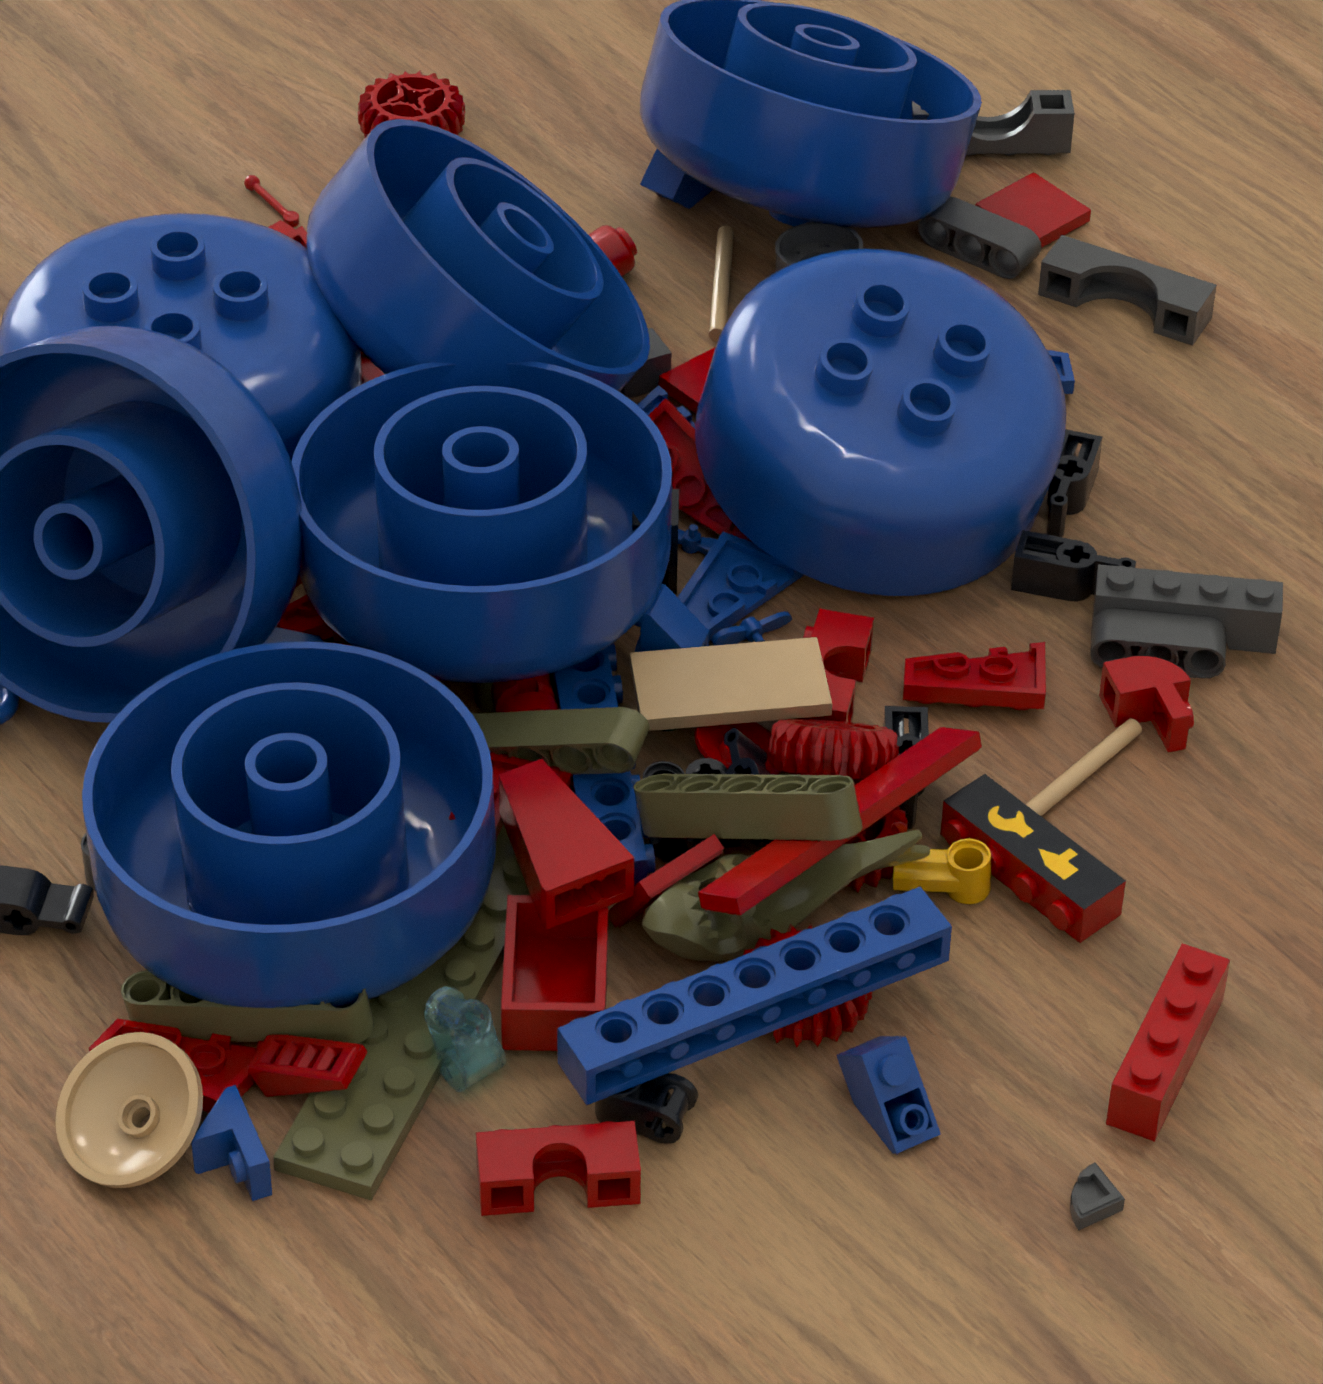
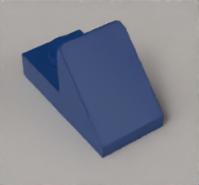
(231, 1140)

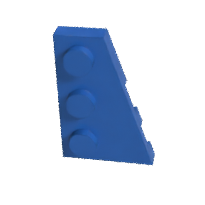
(733, 582)

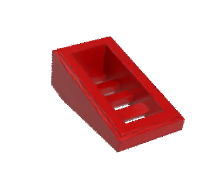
(302, 1064)

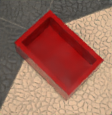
(550, 974)

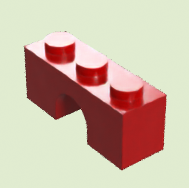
(845, 653)
(596, 1155)

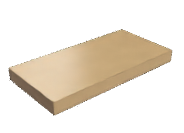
(730, 683)

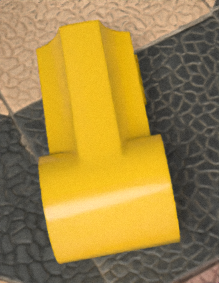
(959, 871)

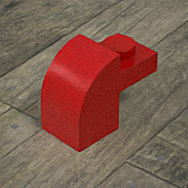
(1149, 691)

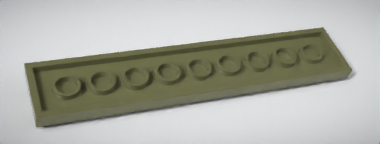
(355, 1133)

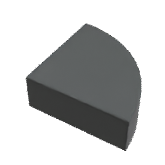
(1094, 1198)

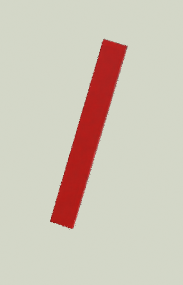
(876, 796)

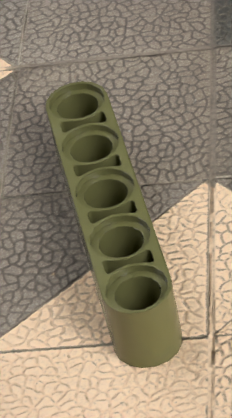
(569, 738)
(748, 806)
(159, 1003)

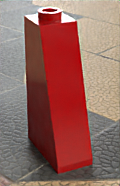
(561, 846)

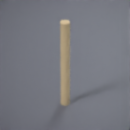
(721, 282)
(1085, 767)

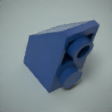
(672, 183)
(670, 625)
(889, 1091)

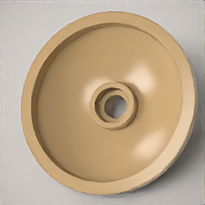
(109, 1098)

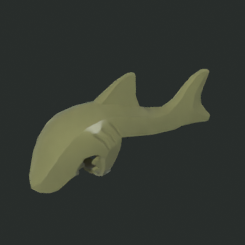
(706, 935)

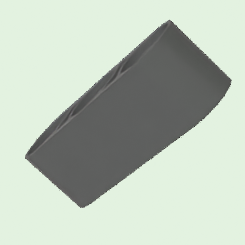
(980, 238)
(1185, 640)

